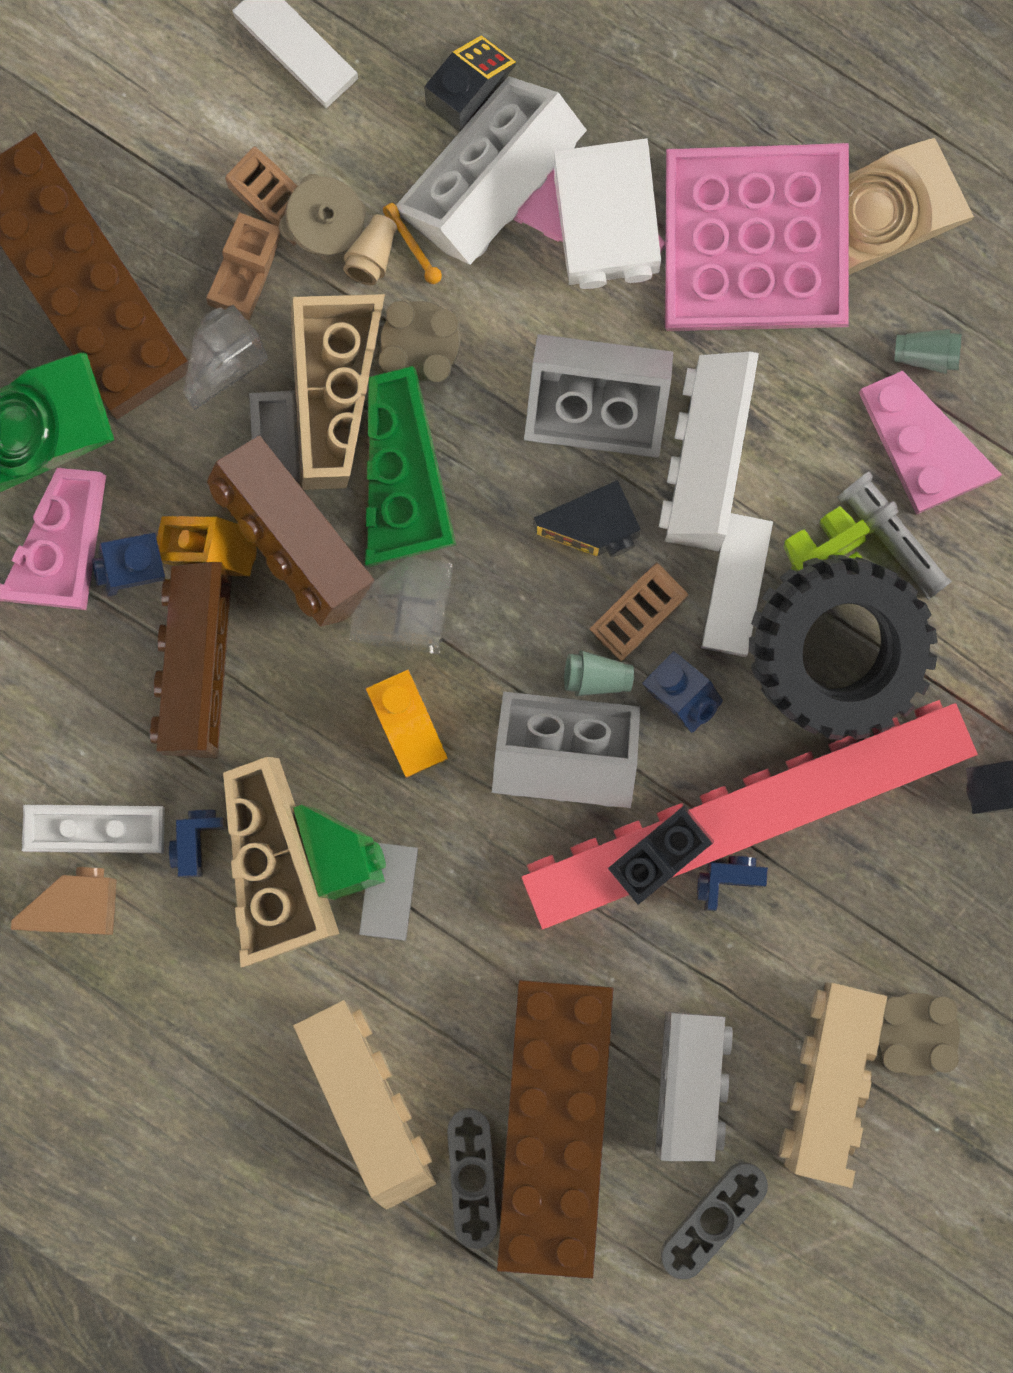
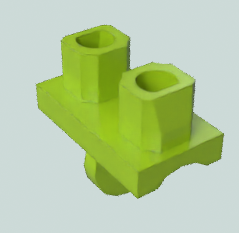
(843, 535)

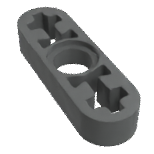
(463, 1214)
(717, 1240)

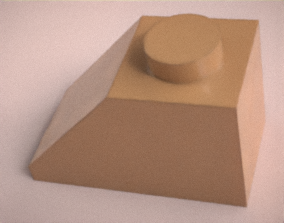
(72, 905)

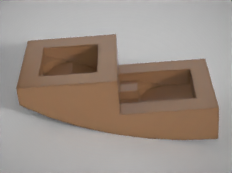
(244, 265)

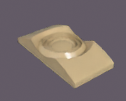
(902, 203)

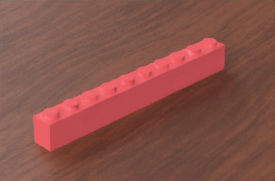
(762, 808)

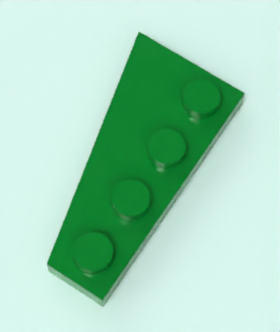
(405, 493)

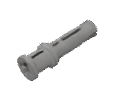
(883, 521)

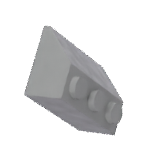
(598, 395)
(566, 750)
(692, 1087)

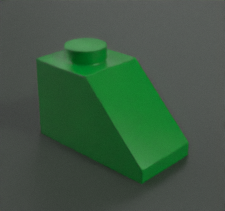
(338, 854)

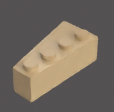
(331, 374)
(271, 871)
(833, 1084)
(364, 1105)

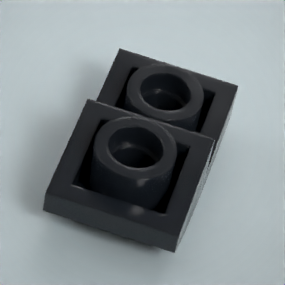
(661, 855)

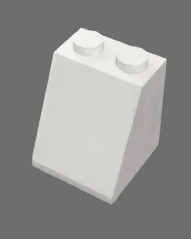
(607, 213)

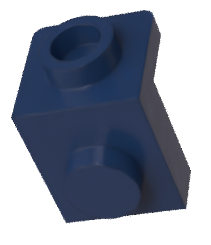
(128, 563)
(683, 691)
(187, 850)
(738, 872)

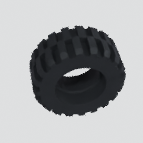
(890, 681)

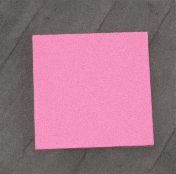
(757, 237)

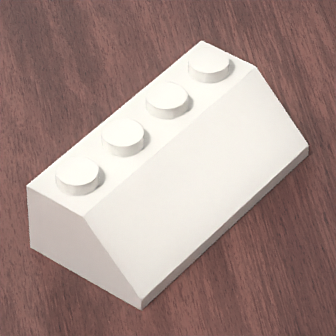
(490, 168)
(710, 449)

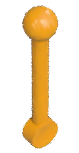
(432, 274)

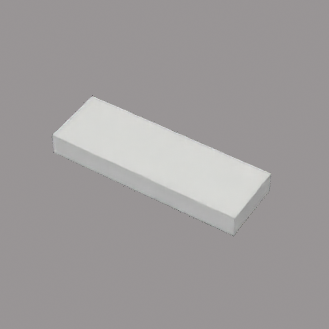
(297, 47)
(737, 585)
(93, 829)

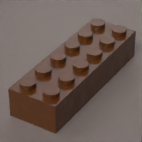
(82, 280)
(555, 1129)

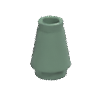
(930, 350)
(596, 674)

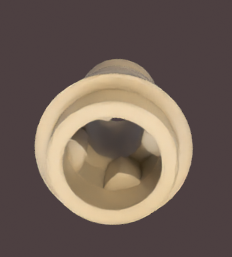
(370, 253)

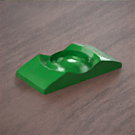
(50, 419)

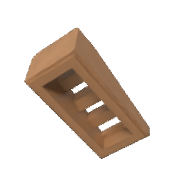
(245, 170)
(669, 587)

